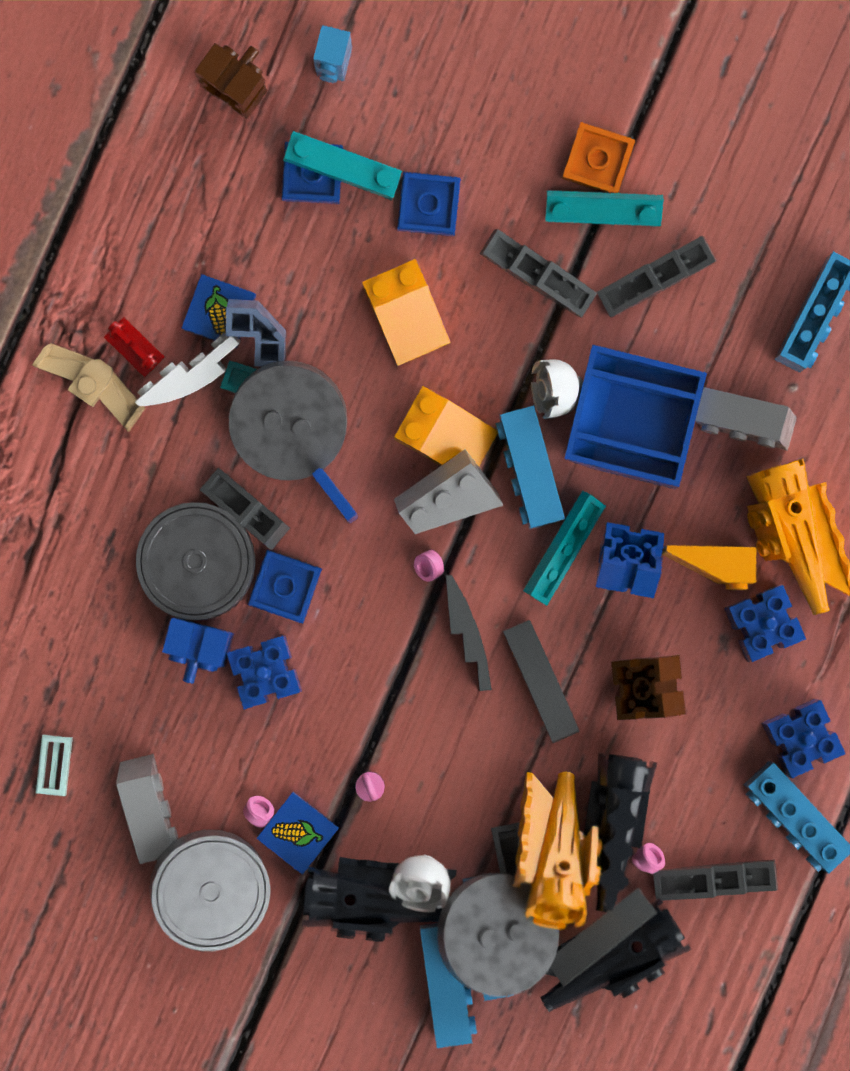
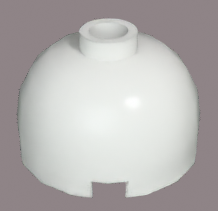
(555, 388)
(421, 883)

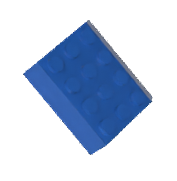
(635, 417)

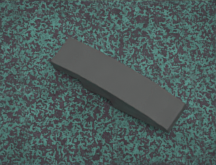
(538, 273)
(657, 276)
(463, 622)
(541, 681)
(715, 880)
(602, 937)

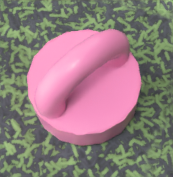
(429, 565)
(370, 786)
(258, 811)
(649, 858)

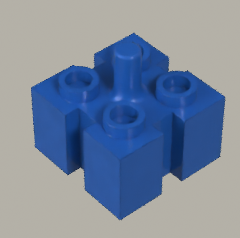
(630, 560)
(765, 623)
(197, 646)
(264, 672)
(803, 738)

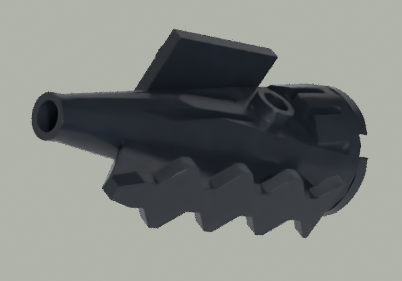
(619, 810)
(374, 908)
(623, 966)

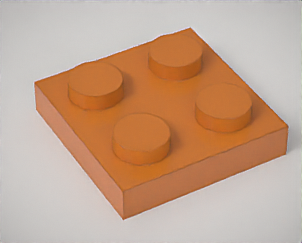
(598, 159)

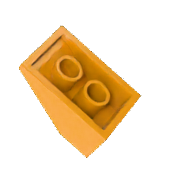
(406, 312)
(443, 430)
(721, 565)

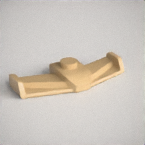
(91, 382)

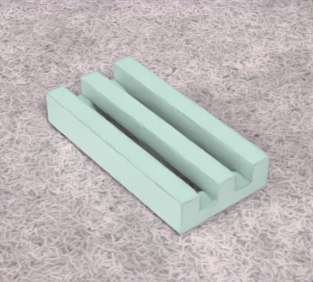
(62, 791)

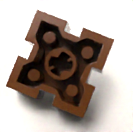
(232, 80)
(648, 688)

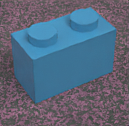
(332, 54)

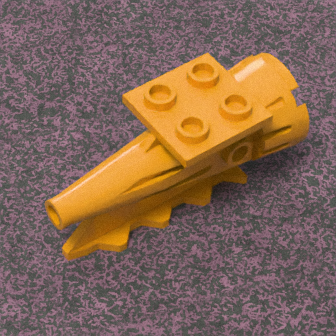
(801, 529)
(555, 854)

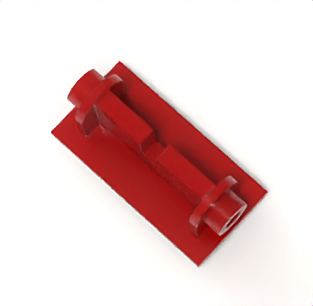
(133, 346)

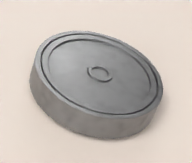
(288, 420)
(195, 561)
(209, 890)
(490, 939)

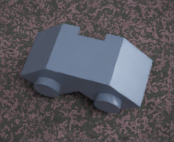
(252, 319)

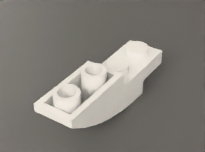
(180, 381)

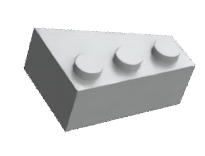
(746, 418)
(447, 495)
(145, 807)

